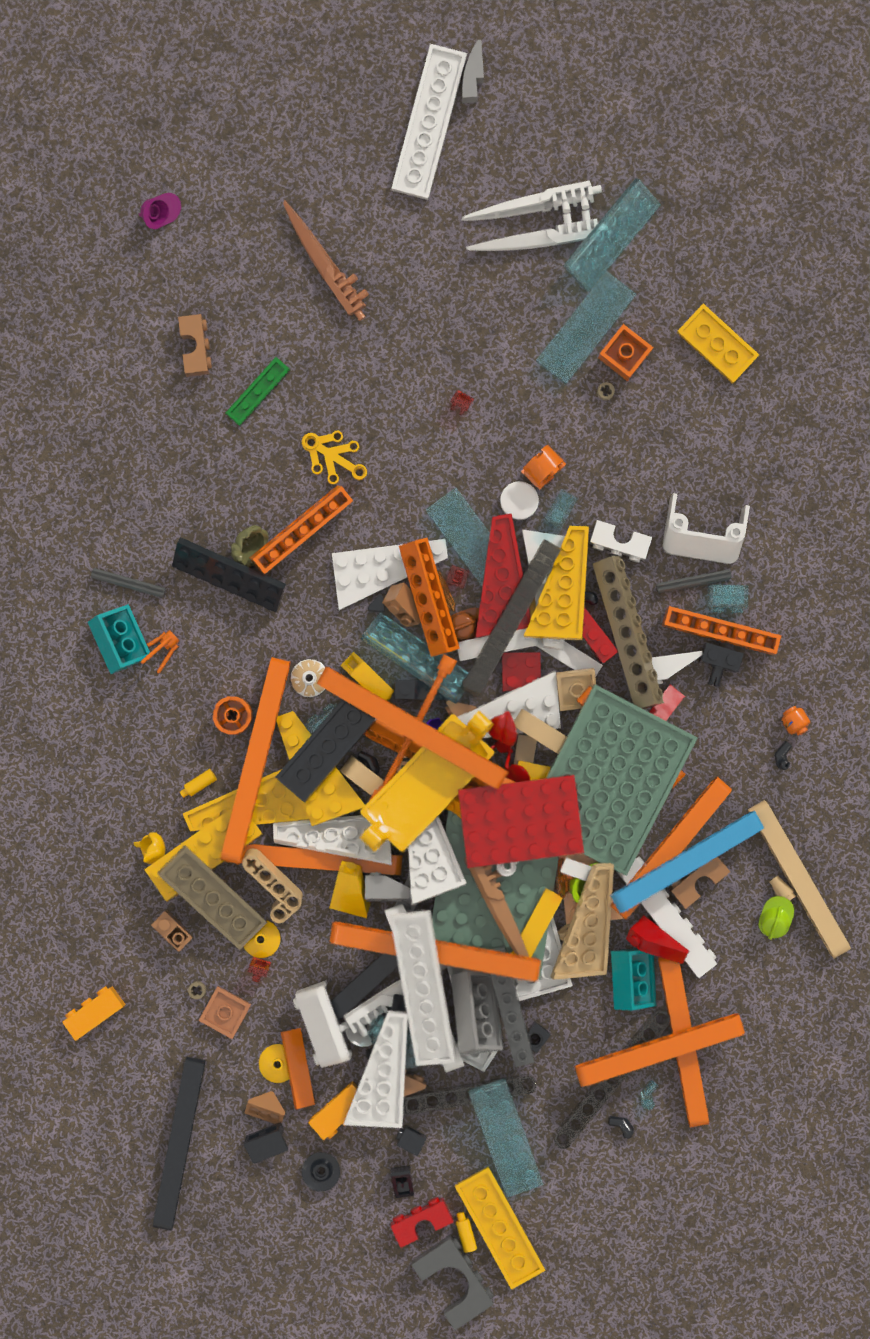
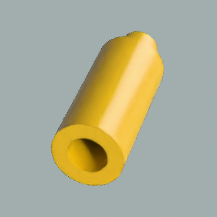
(198, 783)
(465, 1233)

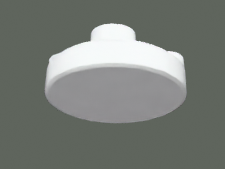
(519, 500)

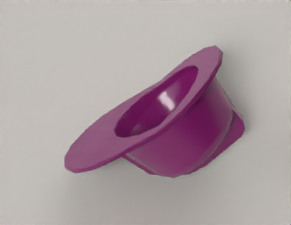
(160, 210)

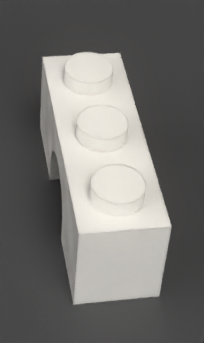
(603, 538)

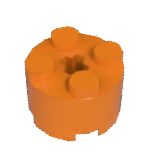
(543, 467)
(222, 713)

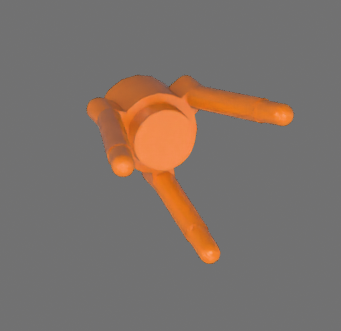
(168, 641)

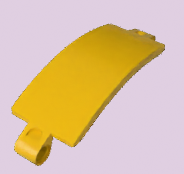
(423, 787)

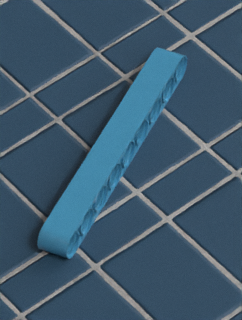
(687, 862)

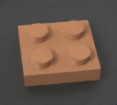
(225, 1012)

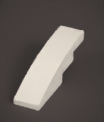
(471, 648)

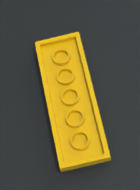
(205, 844)
(499, 1227)

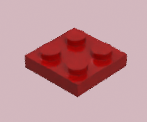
(520, 669)

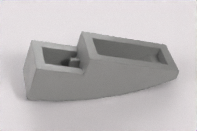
(473, 74)

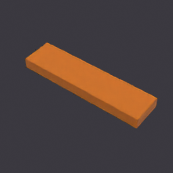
(297, 1068)

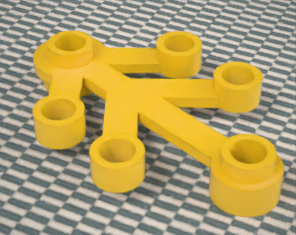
(331, 455)

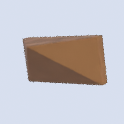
(266, 1108)

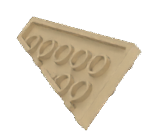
(587, 939)

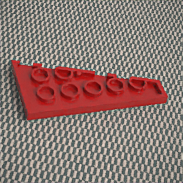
(501, 575)

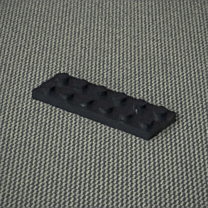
(228, 574)
(325, 749)

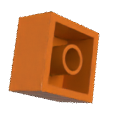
(625, 352)

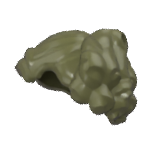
(248, 543)

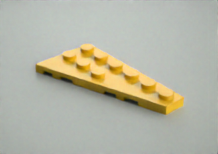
(563, 596)
(335, 794)
(273, 805)

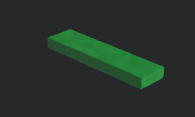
(257, 391)

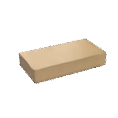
(525, 749)

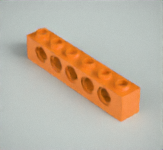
(301, 529)
(429, 597)
(721, 630)

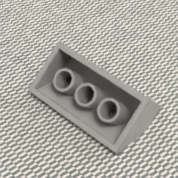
(476, 1012)

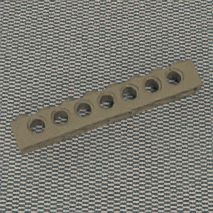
(625, 644)

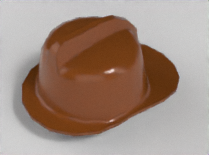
(465, 623)

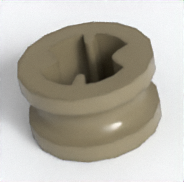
(600, 393)
(196, 984)

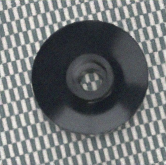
(318, 1181)

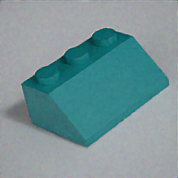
(119, 638)
(633, 979)

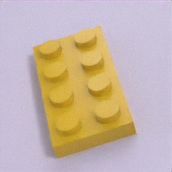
(717, 343)

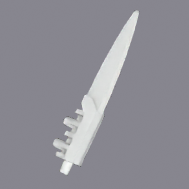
(542, 202)
(563, 234)
(372, 1008)

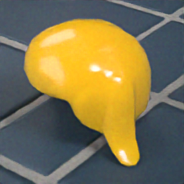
(152, 847)

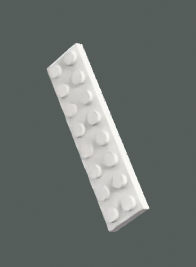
(429, 121)
(423, 988)

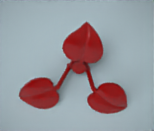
(505, 732)

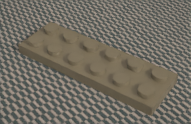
(211, 897)

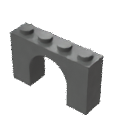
(448, 1254)

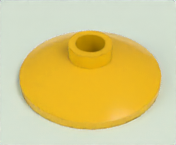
(270, 944)
(266, 1064)

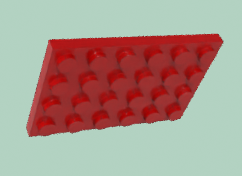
(520, 821)

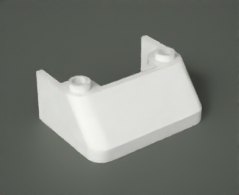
(699, 545)
(322, 1025)

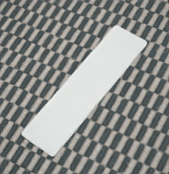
(576, 869)

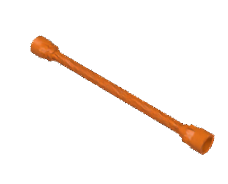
(445, 667)

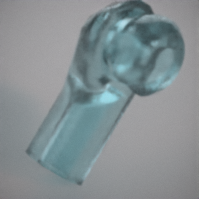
(646, 1095)

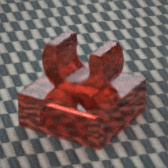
(462, 400)
(457, 576)
(259, 968)

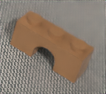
(194, 328)
(684, 888)

